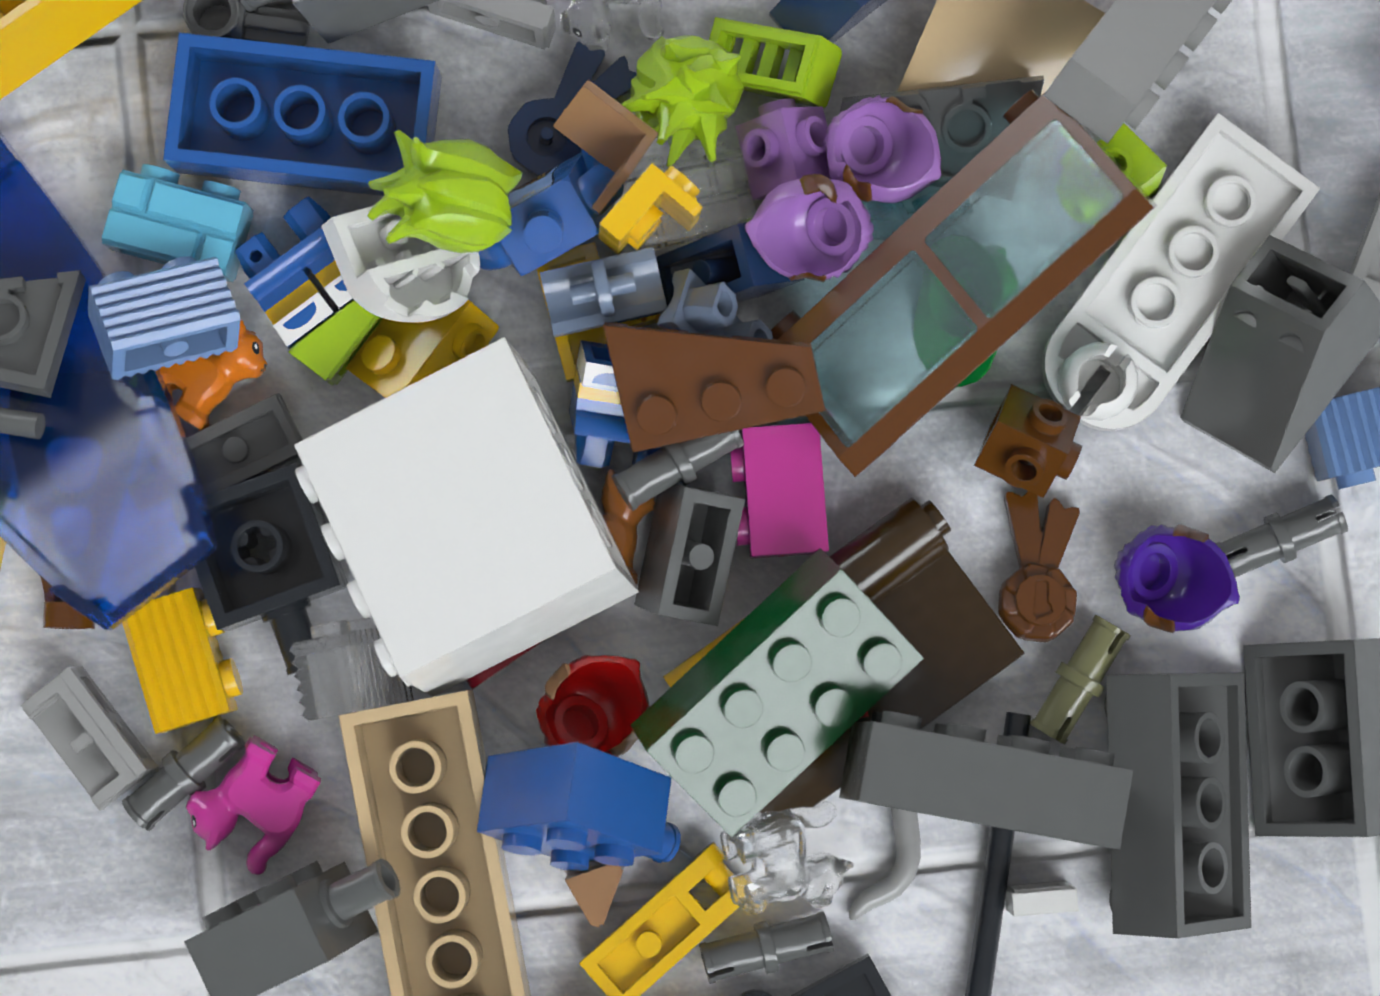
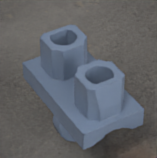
(603, 291)
(707, 309)

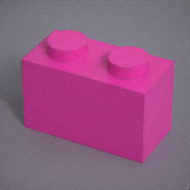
(781, 491)

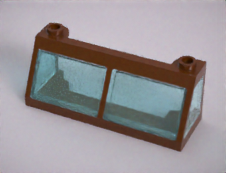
(962, 277)

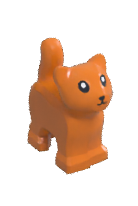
(210, 380)

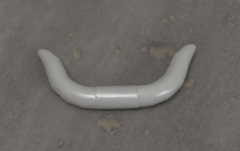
(904, 870)

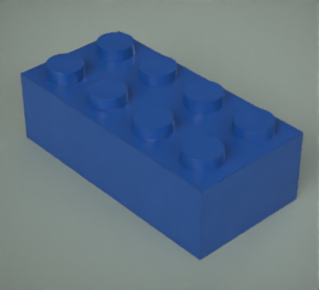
(295, 112)

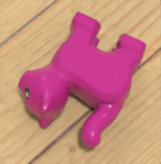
(260, 797)

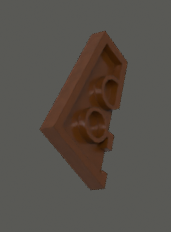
(706, 385)

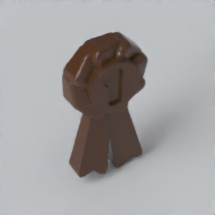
(1038, 597)

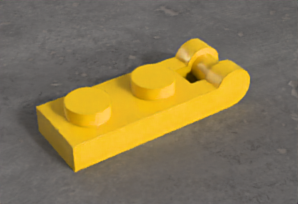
(662, 929)

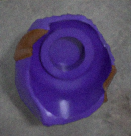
(1175, 578)

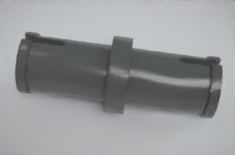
(672, 465)
(1284, 536)
(183, 773)
(766, 947)

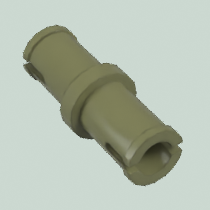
(1080, 679)

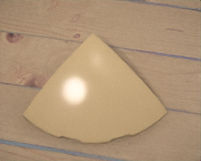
(998, 41)

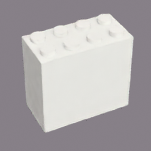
(462, 520)

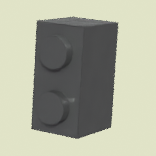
(689, 554)

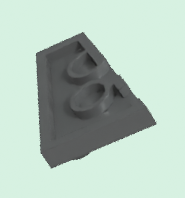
(963, 115)
(36, 329)

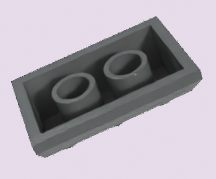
(1314, 737)

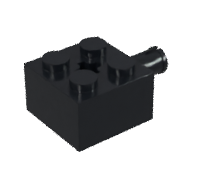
(299, 568)

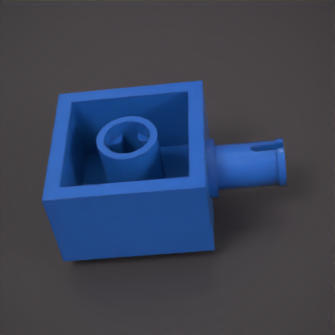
(577, 807)

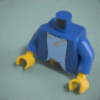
(552, 215)

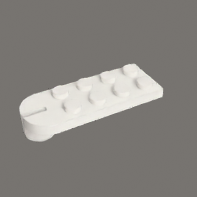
(1171, 276)

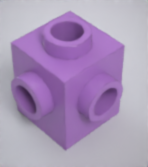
(783, 145)

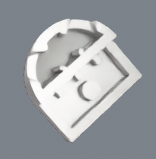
(398, 279)

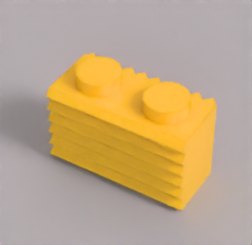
(181, 661)

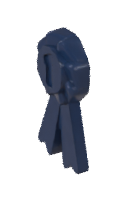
(532, 132)

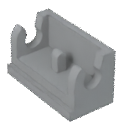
(89, 735)

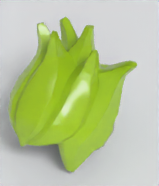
(686, 92)
(448, 194)

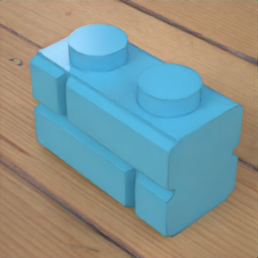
(167, 221)

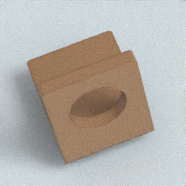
(607, 134)

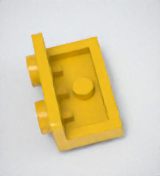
(409, 351)

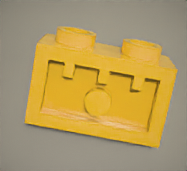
(638, 211)

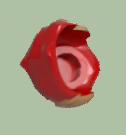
(593, 703)

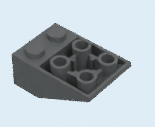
(1280, 351)

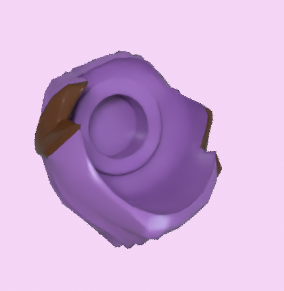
(883, 150)
(811, 228)

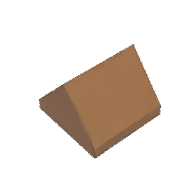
(595, 890)

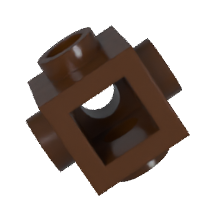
(1030, 442)

